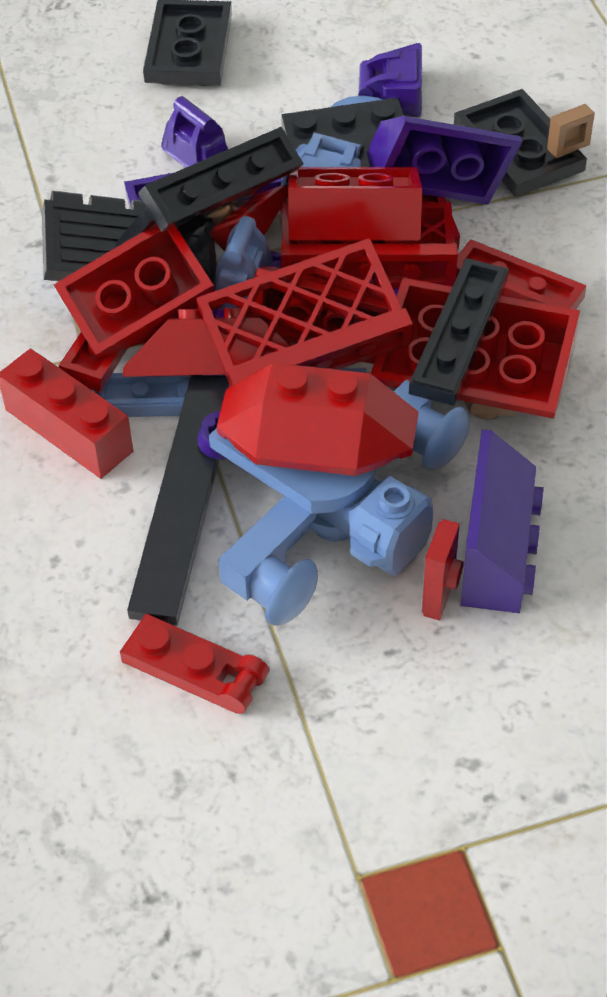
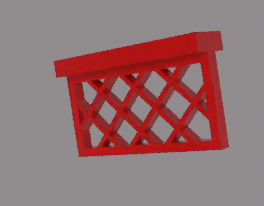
(414, 261)
(327, 350)

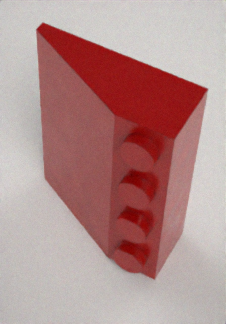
(517, 363)

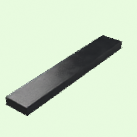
(178, 510)

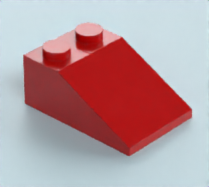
(134, 290)

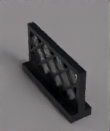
(215, 183)

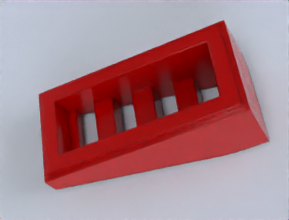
(261, 208)

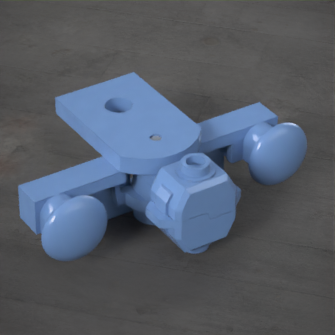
(381, 518)

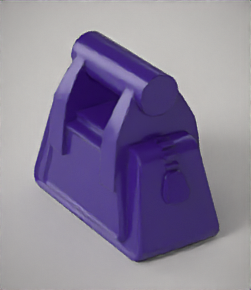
(395, 76)
(191, 134)

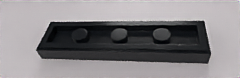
(458, 332)

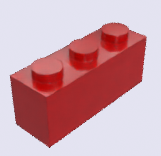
(66, 413)

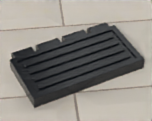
(83, 232)

